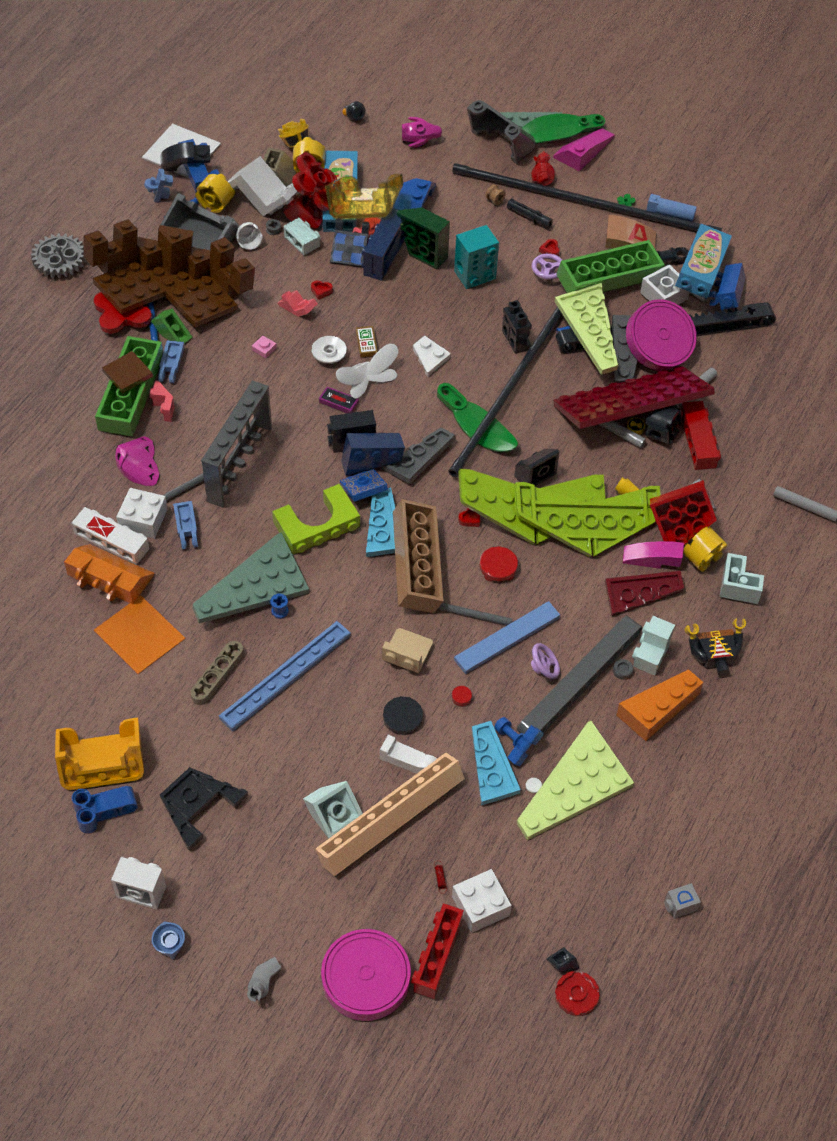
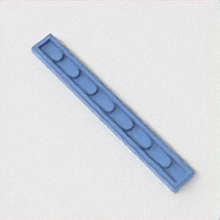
(284, 676)

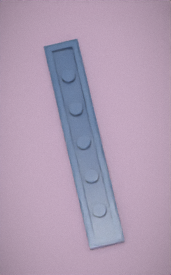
(506, 637)

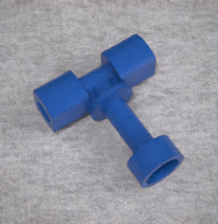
(520, 741)

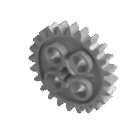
(50, 262)

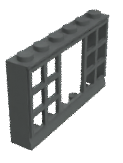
(253, 401)

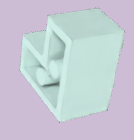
(740, 584)
(654, 645)

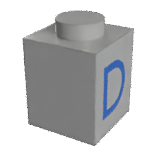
(682, 901)

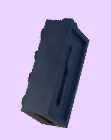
(383, 246)

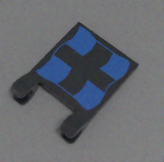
(348, 245)

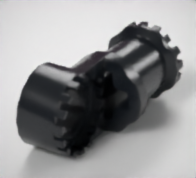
(671, 255)

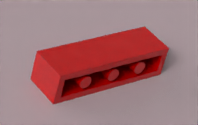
(699, 435)

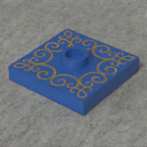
(363, 485)

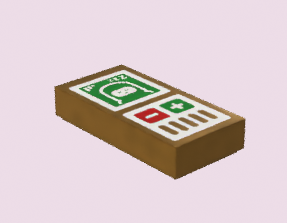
(366, 341)

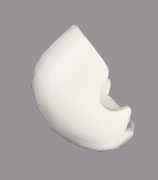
(249, 236)

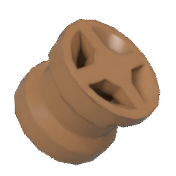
(495, 194)

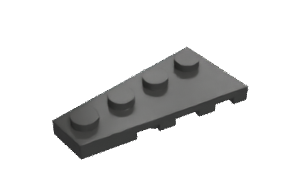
(625, 358)

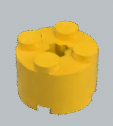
(312, 147)
(214, 192)
(705, 547)

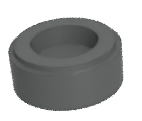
(622, 669)

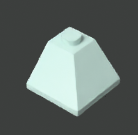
(333, 807)

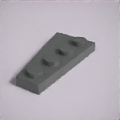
(421, 455)

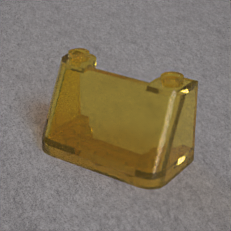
(349, 201)

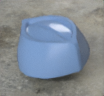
(168, 939)

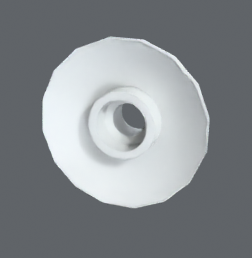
(329, 349)

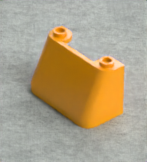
(99, 759)

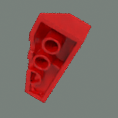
(304, 208)

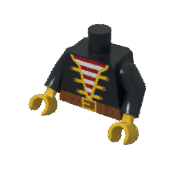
(716, 648)

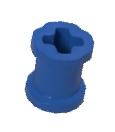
(279, 606)

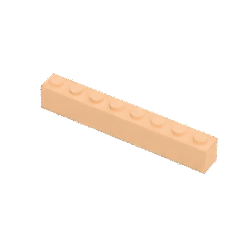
(389, 814)

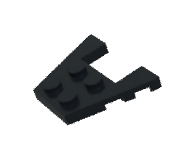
(190, 796)

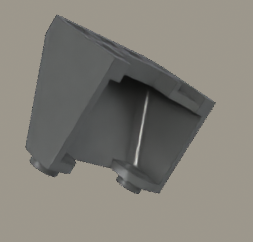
(486, 119)
(205, 224)

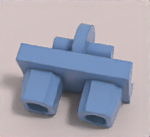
(157, 185)

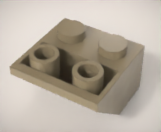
(280, 164)

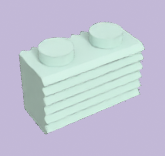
(302, 236)

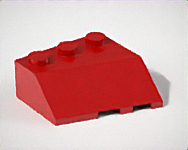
(683, 512)

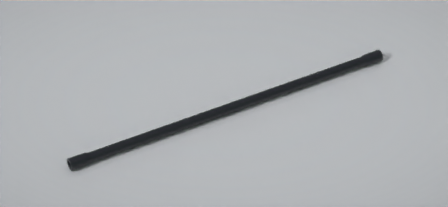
(467, 171)
(460, 462)

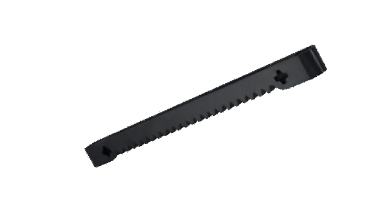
(759, 314)

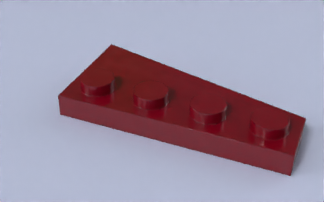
(637, 590)

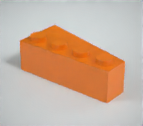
(659, 704)

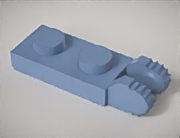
(171, 360)
(185, 522)

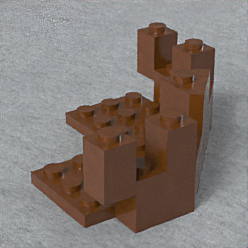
(147, 269)

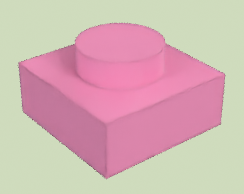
(264, 346)

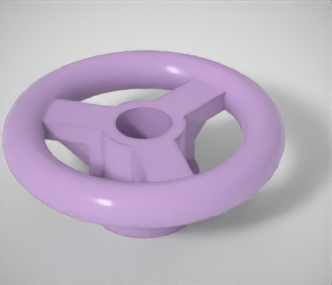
(548, 268)
(541, 662)

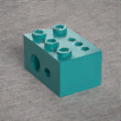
(476, 256)

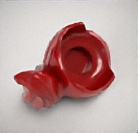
(543, 171)

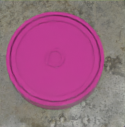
(661, 335)
(365, 974)

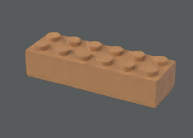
(417, 556)

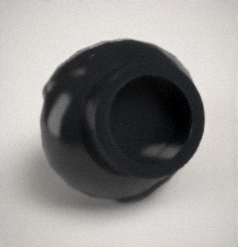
(354, 111)

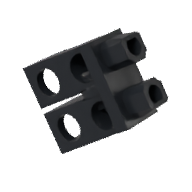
(516, 327)

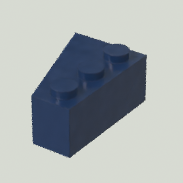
(371, 451)

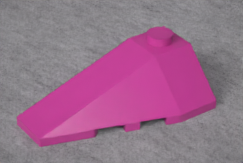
(582, 151)

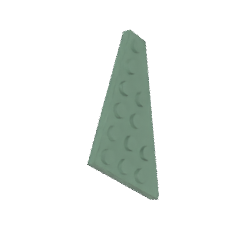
(253, 583)

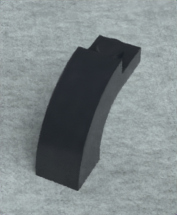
(184, 153)

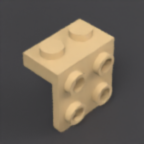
(407, 650)

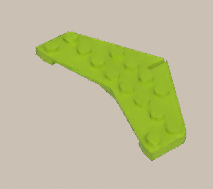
(496, 499)
(579, 522)

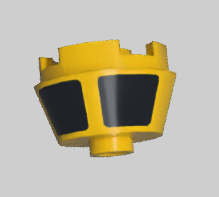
(294, 132)

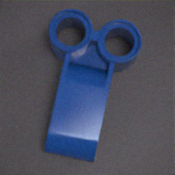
(102, 806)

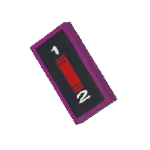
(338, 400)

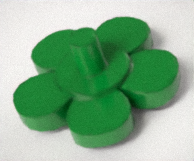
(627, 200)

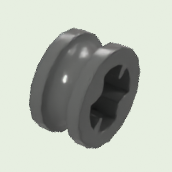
(273, 231)

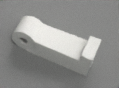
(404, 756)

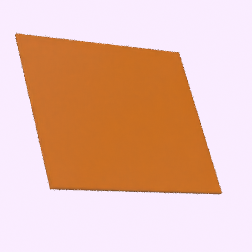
(139, 634)

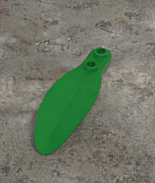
(562, 126)
(469, 417)

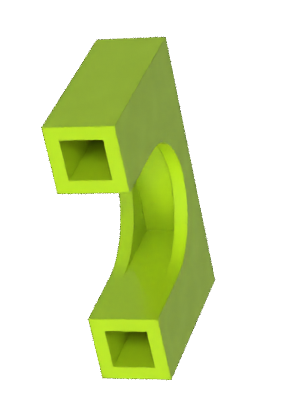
(302, 536)

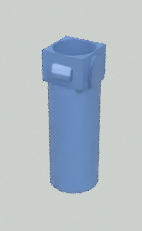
(671, 208)

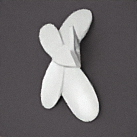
(375, 370)

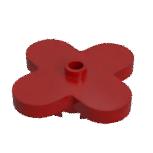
(313, 179)
(113, 321)

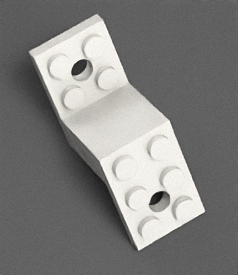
(262, 187)

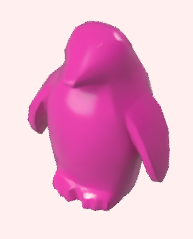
(419, 132)

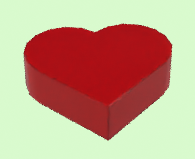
(550, 247)
(321, 289)
(469, 518)

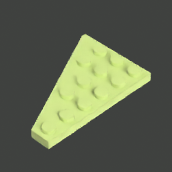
(580, 781)

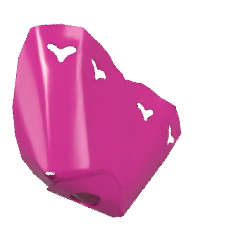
(135, 461)

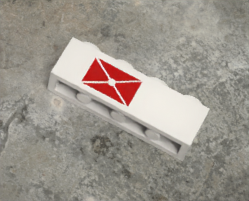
(110, 535)

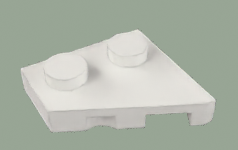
(430, 354)

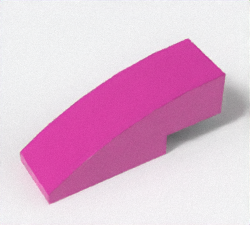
(653, 554)

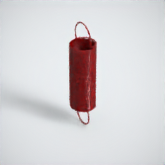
(440, 876)

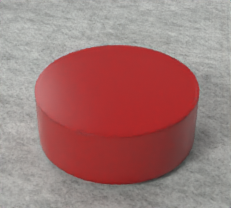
(461, 696)

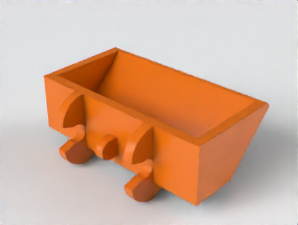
(107, 573)

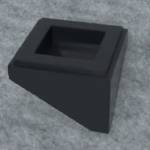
(563, 960)

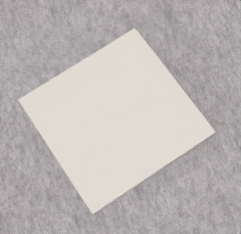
(172, 136)

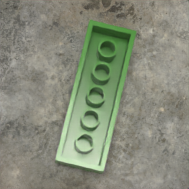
(611, 267)
(119, 411)

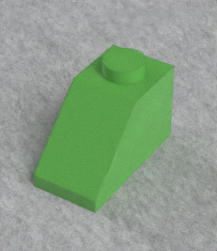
(171, 326)

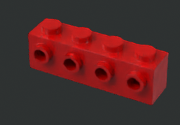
(438, 951)

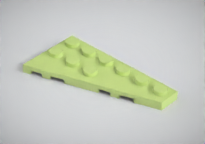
(590, 322)

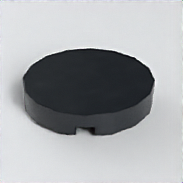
(402, 715)

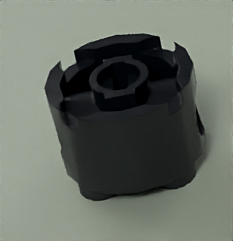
(664, 424)

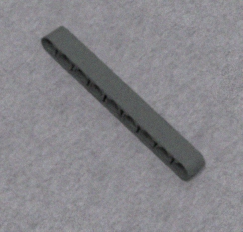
(582, 676)

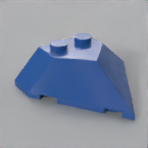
(414, 194)

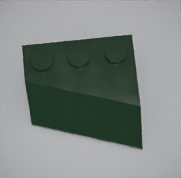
(425, 235)

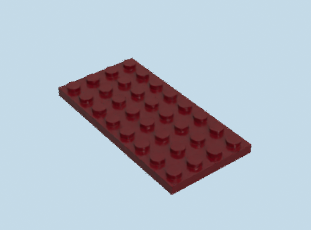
(632, 397)

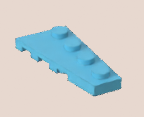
(381, 527)
(493, 768)

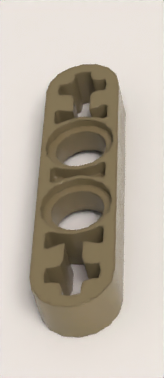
(214, 670)

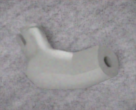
(260, 980)

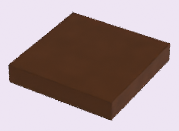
(127, 372)

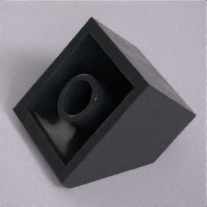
(537, 467)

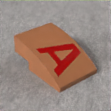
(625, 231)

